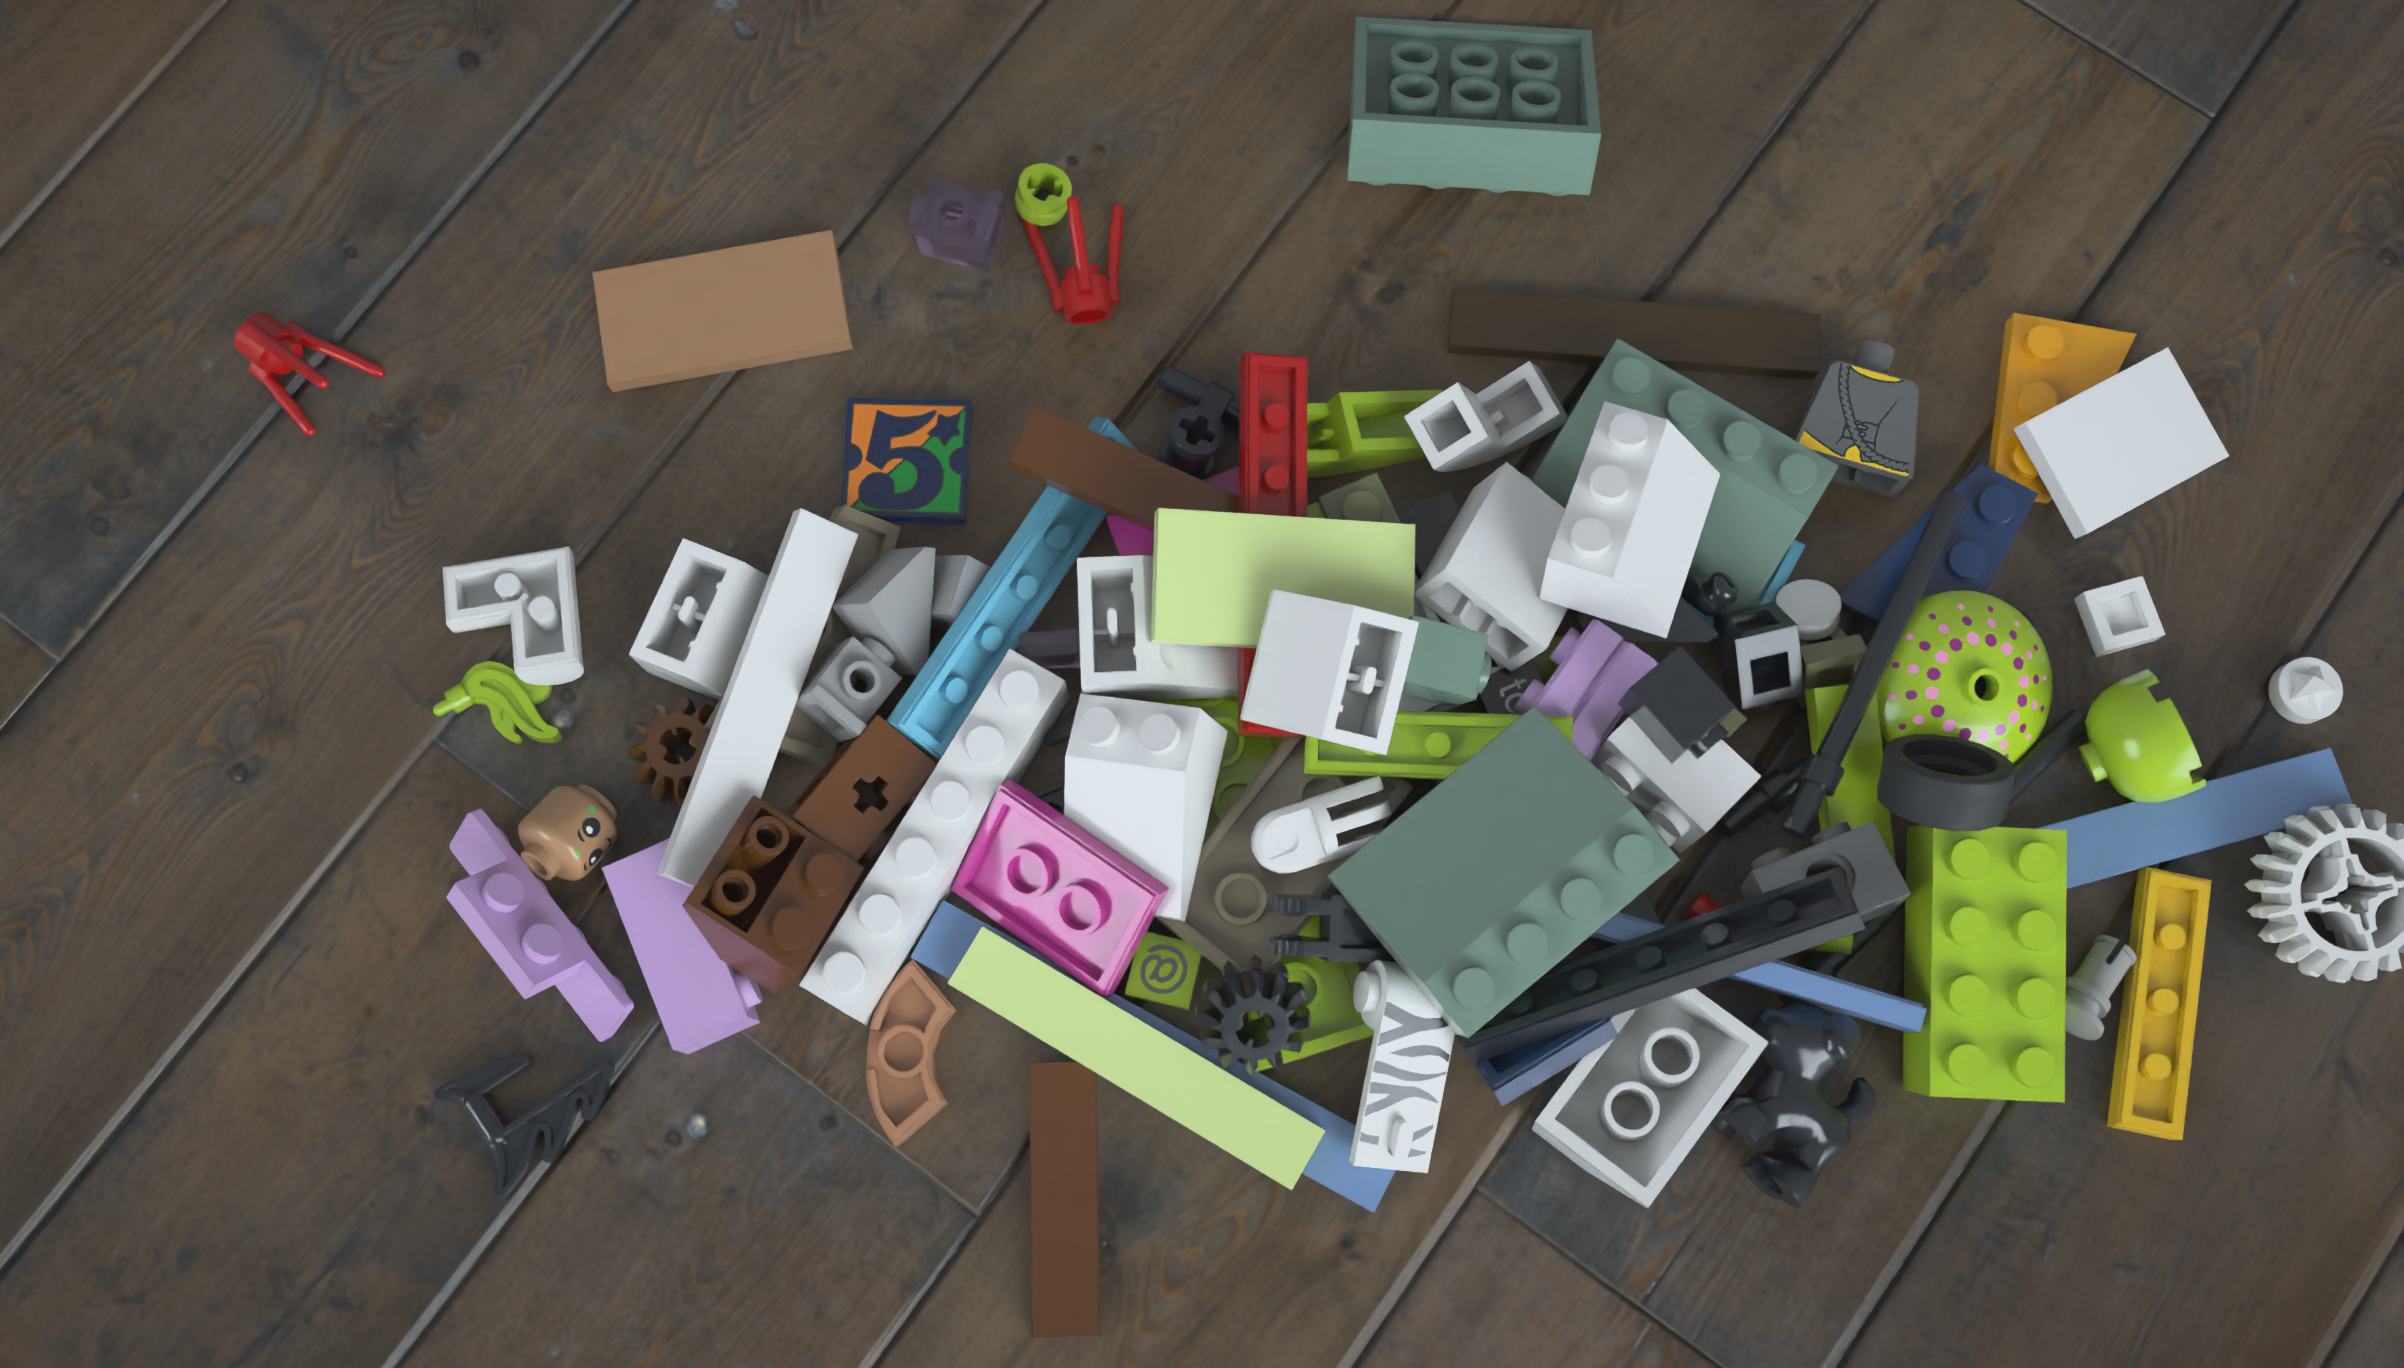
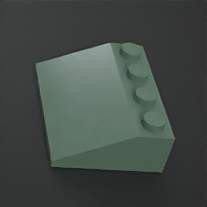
(1473, 106)
(1764, 479)
(1502, 871)

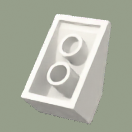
(1145, 785)

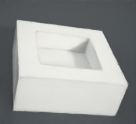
(2119, 616)

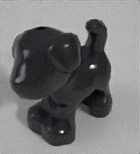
(1787, 1099)

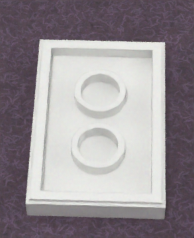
(2121, 443)

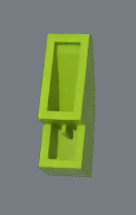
(1362, 431)

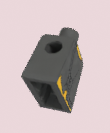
(1864, 421)

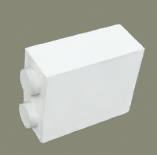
(1495, 566)

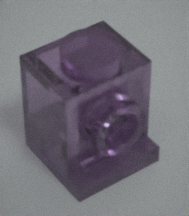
(963, 241)

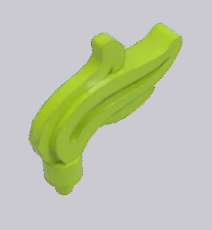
(507, 698)

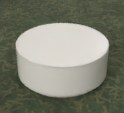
(1812, 607)

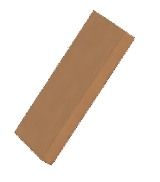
(722, 311)

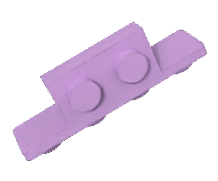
(528, 930)

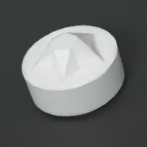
(2305, 690)

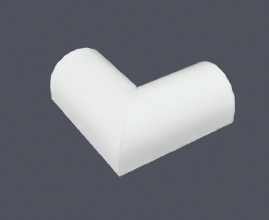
(533, 595)

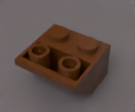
(770, 895)

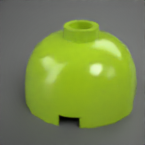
(2140, 743)

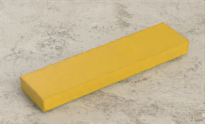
(2159, 1004)

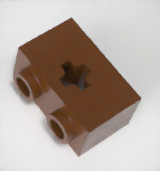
(829, 798)

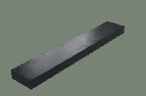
(1672, 962)

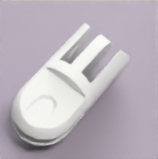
(1306, 833)

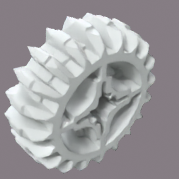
(2321, 842)

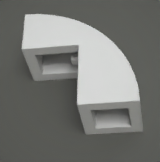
(1472, 428)

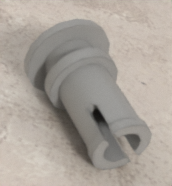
(2093, 985)

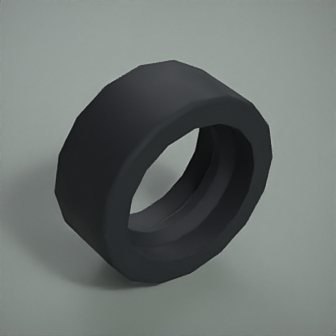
(1945, 782)

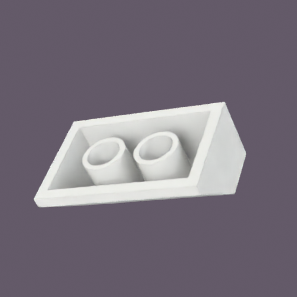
(1631, 522)
(1649, 1092)

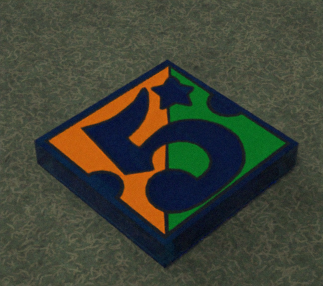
(908, 459)

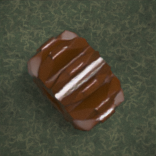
(660, 765)

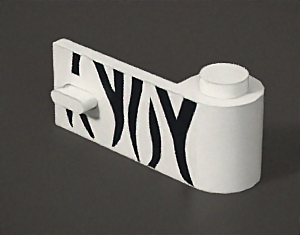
(1402, 1073)

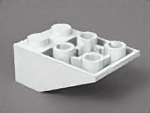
(1117, 643)

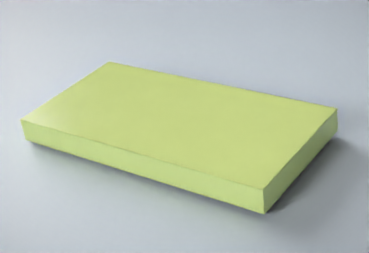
(1220, 569)

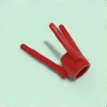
(1085, 292)
(279, 350)

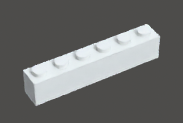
(934, 837)

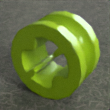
(1045, 177)

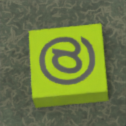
(1164, 971)

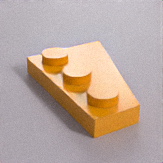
(2039, 369)

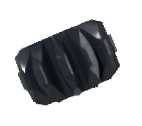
(1255, 1038)

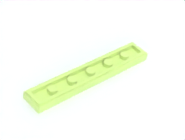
(1137, 1058)

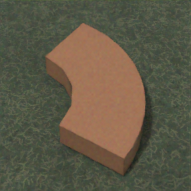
(902, 1053)

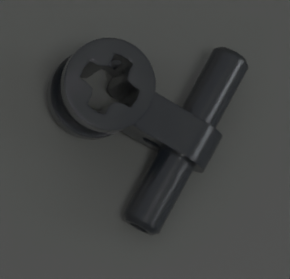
(1196, 430)

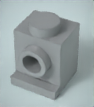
(833, 701)

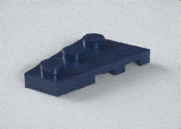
(1971, 556)

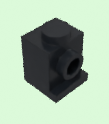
(1760, 656)

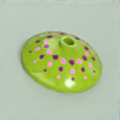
(1942, 655)

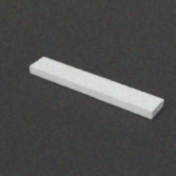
(760, 691)

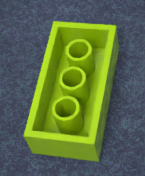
(1986, 963)

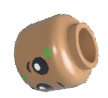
(568, 832)

